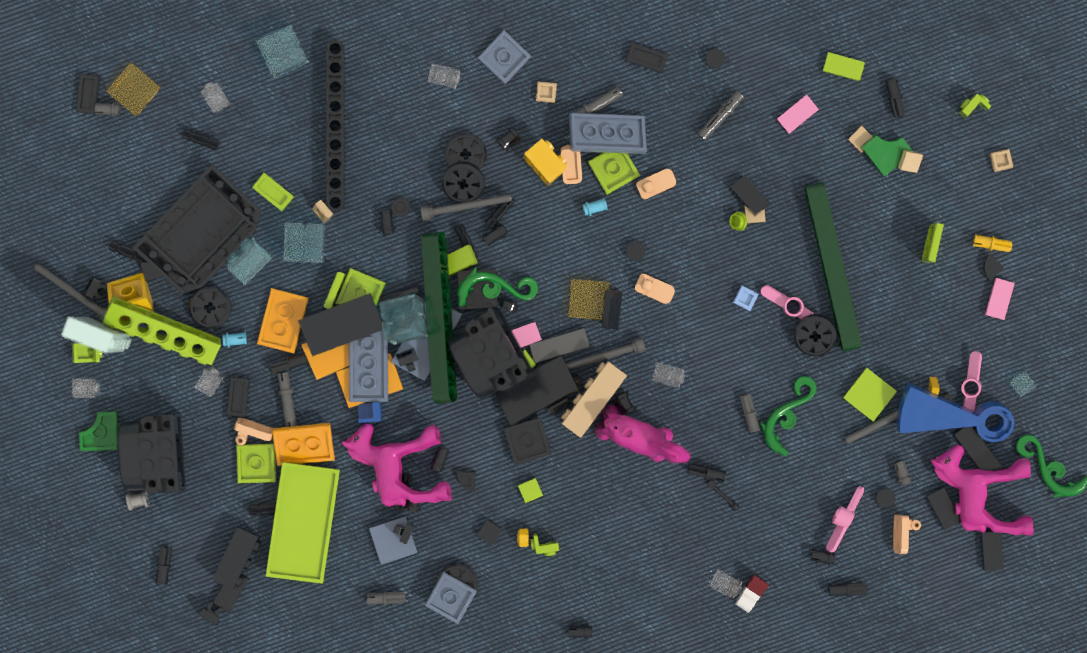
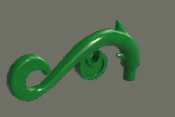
(498, 282)
(768, 428)
(1045, 470)

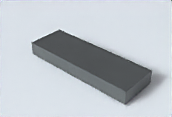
(559, 345)

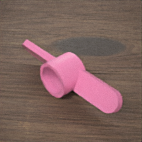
(782, 300)
(973, 375)
(843, 519)

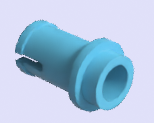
(593, 207)
(234, 339)

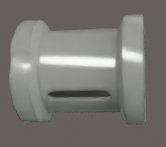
(137, 500)

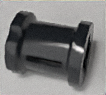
(508, 139)
(624, 403)

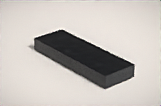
(977, 449)

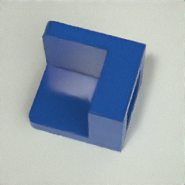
(370, 412)

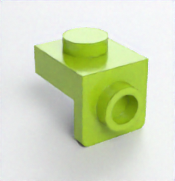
(969, 105)
(83, 353)
(546, 548)

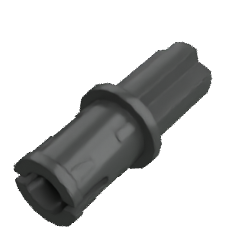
(749, 413)
(386, 598)

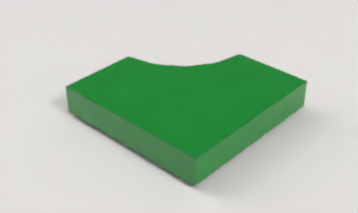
(885, 154)
(102, 434)

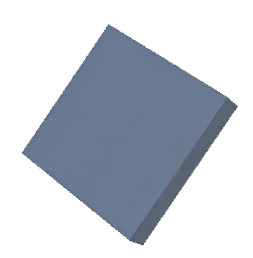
(504, 57)
(388, 543)
(450, 597)

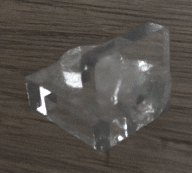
(444, 76)
(215, 96)
(668, 375)
(209, 381)
(85, 388)
(726, 584)

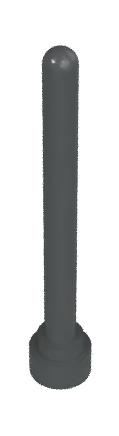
(430, 212)
(72, 291)
(636, 346)
(872, 427)

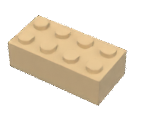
(593, 399)

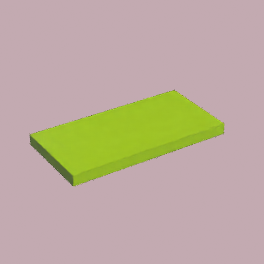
(302, 522)

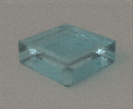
(1022, 384)

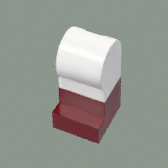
(751, 593)

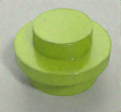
(738, 221)

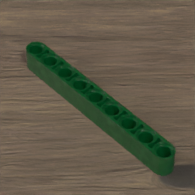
(833, 266)
(439, 317)

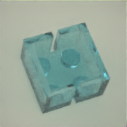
(282, 51)
(304, 242)
(248, 260)
(407, 319)

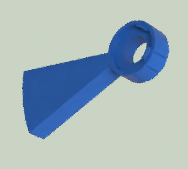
(926, 411)

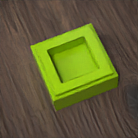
(530, 490)

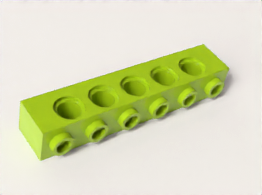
(155, 321)

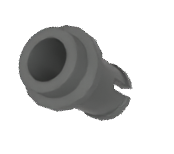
(107, 109)
(902, 472)

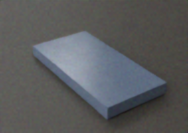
(607, 133)
(422, 350)
(368, 369)

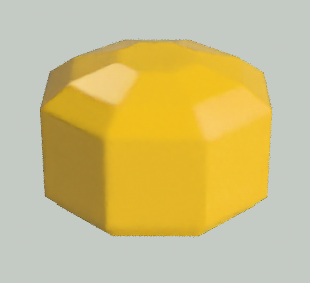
(522, 537)

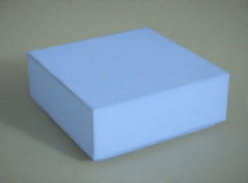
(745, 298)

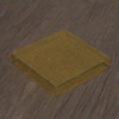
(133, 89)
(587, 299)

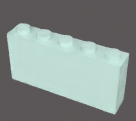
(96, 334)

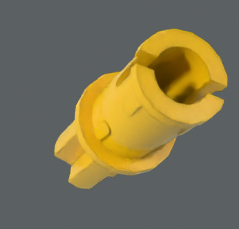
(992, 243)

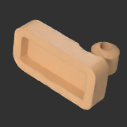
(573, 173)
(656, 183)
(654, 288)
(247, 427)
(901, 532)

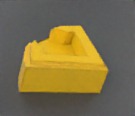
(933, 385)

